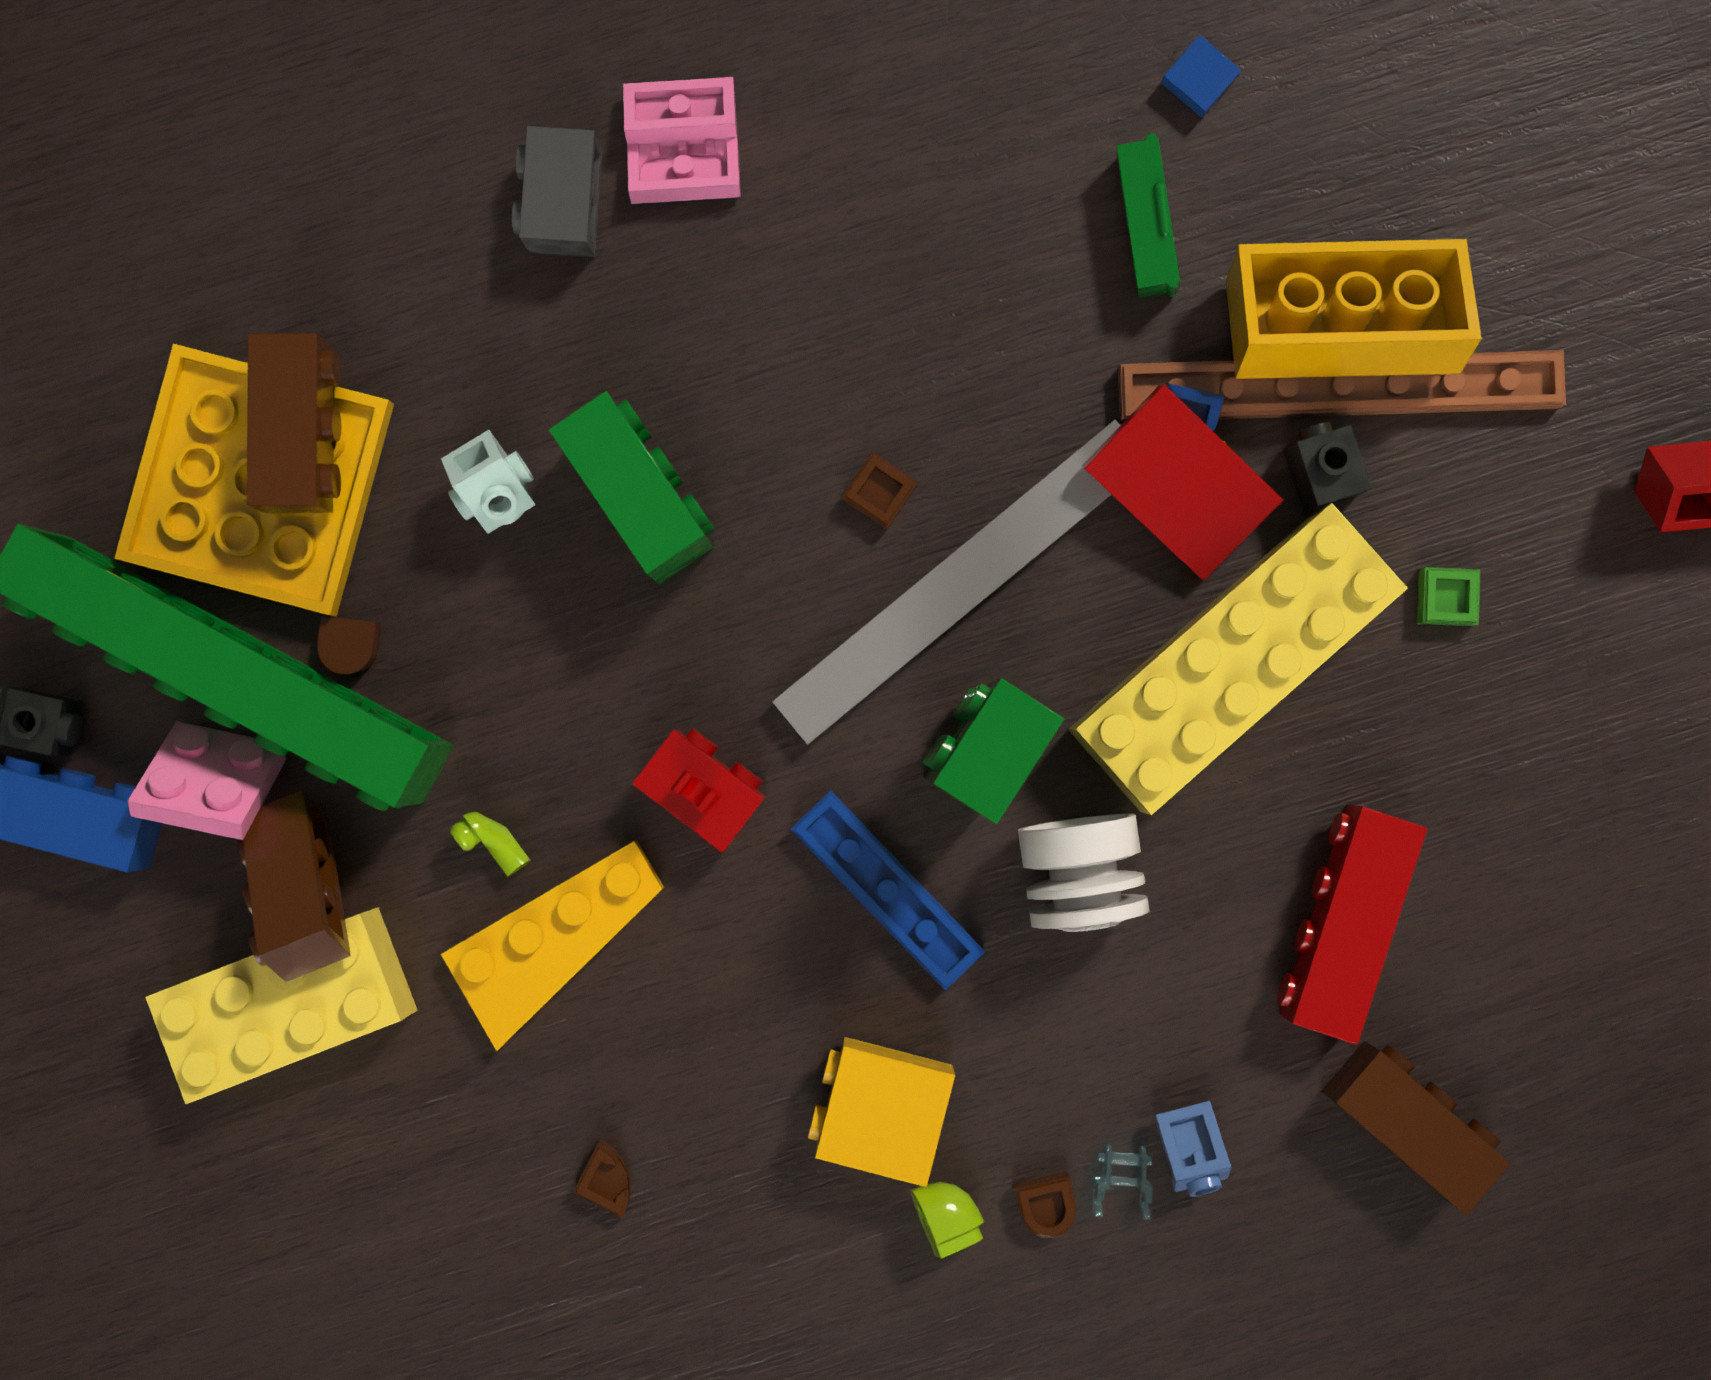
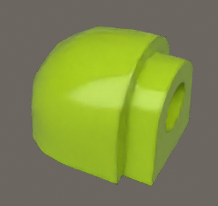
(947, 1217)

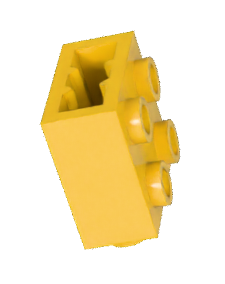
(882, 1111)

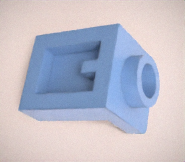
(1194, 1149)

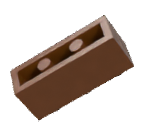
(292, 423)
(293, 888)
(1418, 1125)

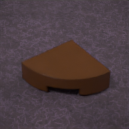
(605, 1180)

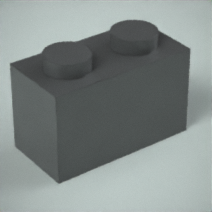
(559, 191)

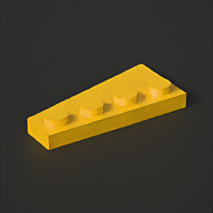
(538, 948)

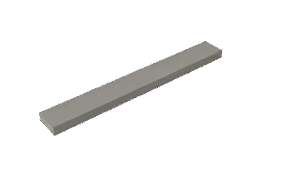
(944, 594)

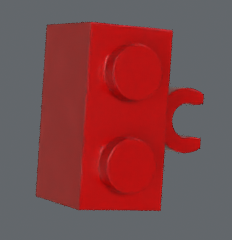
(701, 788)

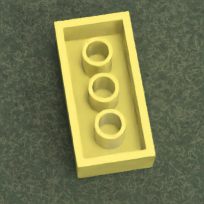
(254, 1022)

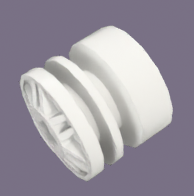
(1083, 872)

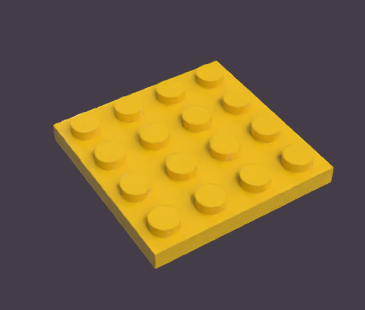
(192, 492)

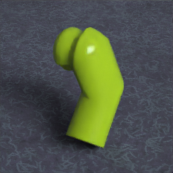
(495, 838)

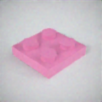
(206, 781)

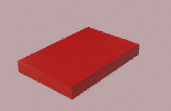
(1182, 482)

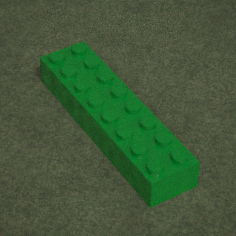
(219, 667)

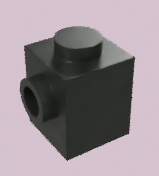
(1326, 466)

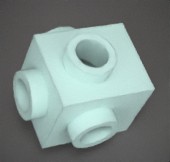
(488, 482)

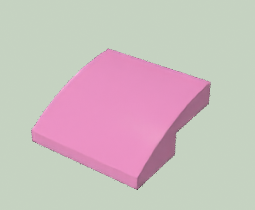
(681, 140)

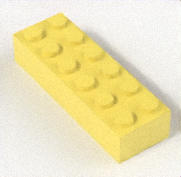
(1237, 659)

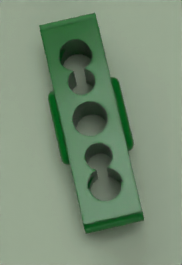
(1148, 217)

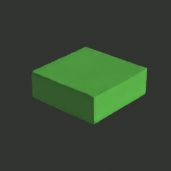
(1448, 596)

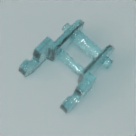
(1104, 1183)

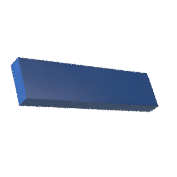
(887, 890)

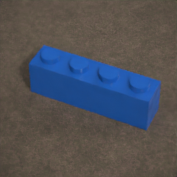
(73, 816)

